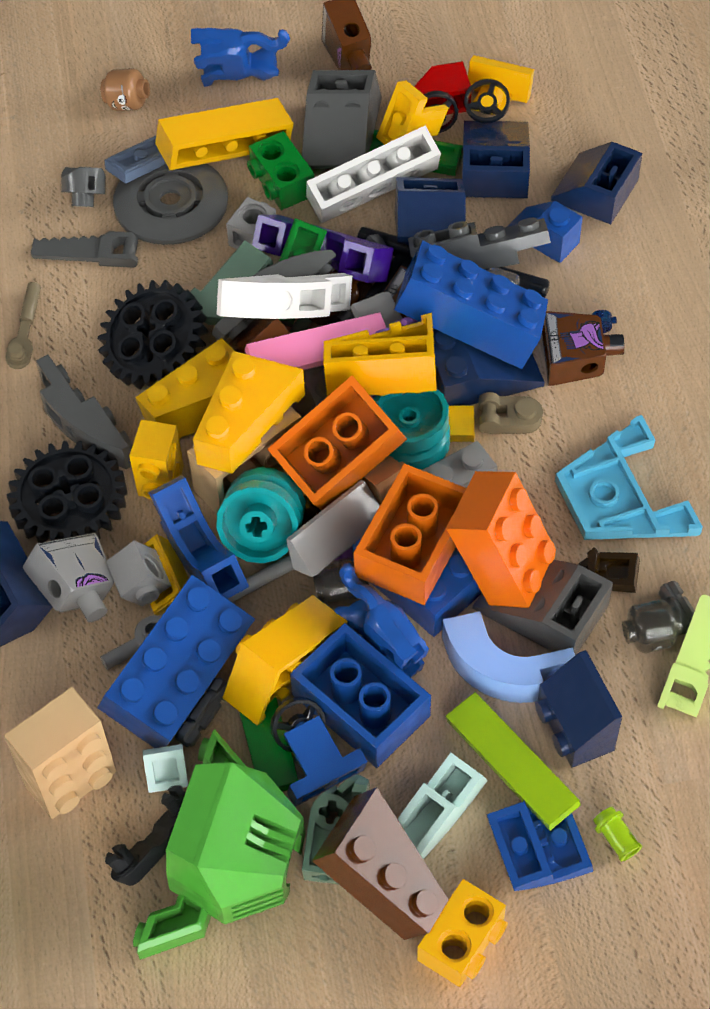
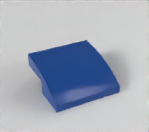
(534, 853)

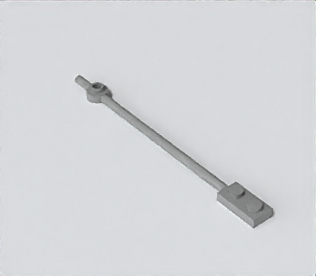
(455, 468)

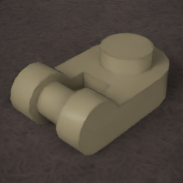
(523, 414)

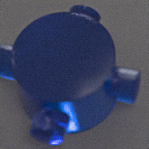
(606, 319)

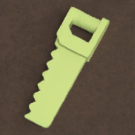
(691, 663)

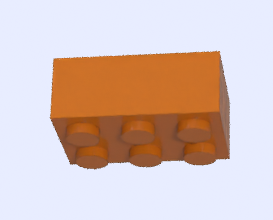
(337, 443)
(408, 535)
(501, 539)

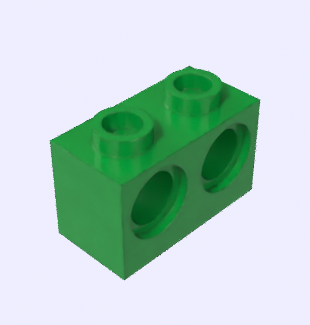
(280, 170)

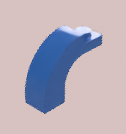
(194, 540)

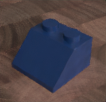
(579, 711)

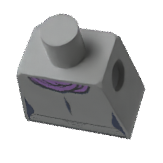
(72, 574)

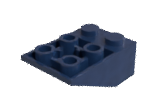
(496, 159)

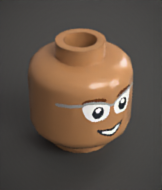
(125, 89)

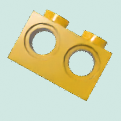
(155, 456)
(456, 930)

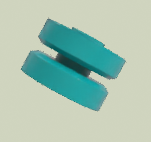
(424, 423)
(260, 514)

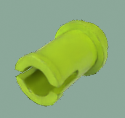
(617, 833)

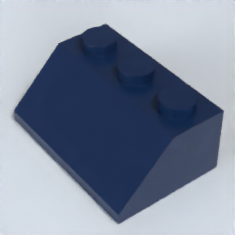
(20, 599)

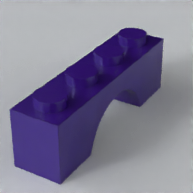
(354, 256)

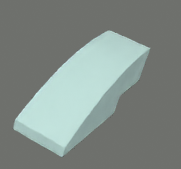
(440, 803)

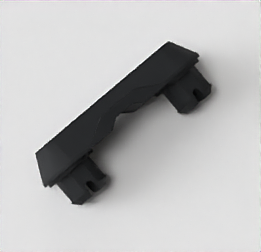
(133, 864)

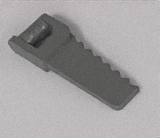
(90, 249)

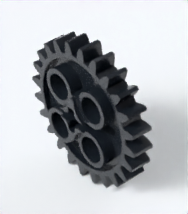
(152, 333)
(67, 493)

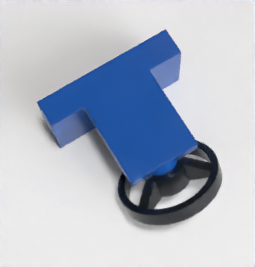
(314, 751)

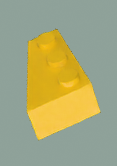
(385, 361)
(186, 391)
(243, 408)
(274, 652)

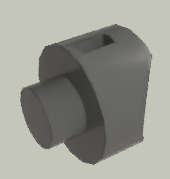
(83, 184)

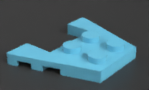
(608, 498)

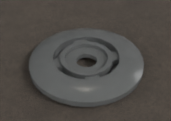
(143, 213)

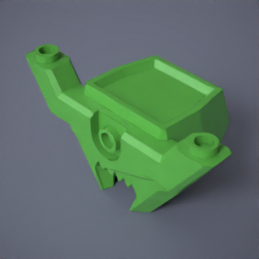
(224, 850)

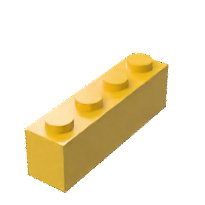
(219, 132)

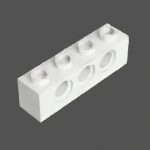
(372, 174)

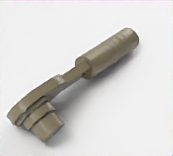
(20, 347)

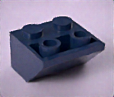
(600, 181)
(427, 205)

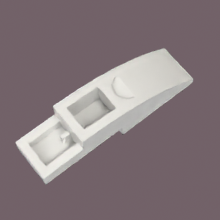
(284, 296)

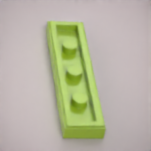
(513, 761)

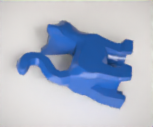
(227, 54)
(382, 624)

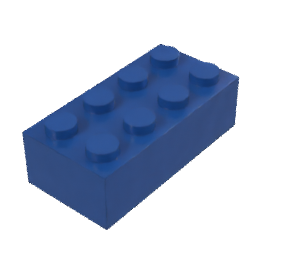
(472, 304)
(176, 663)

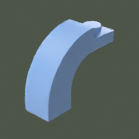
(490, 668)

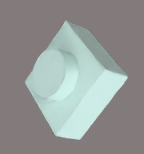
(165, 768)

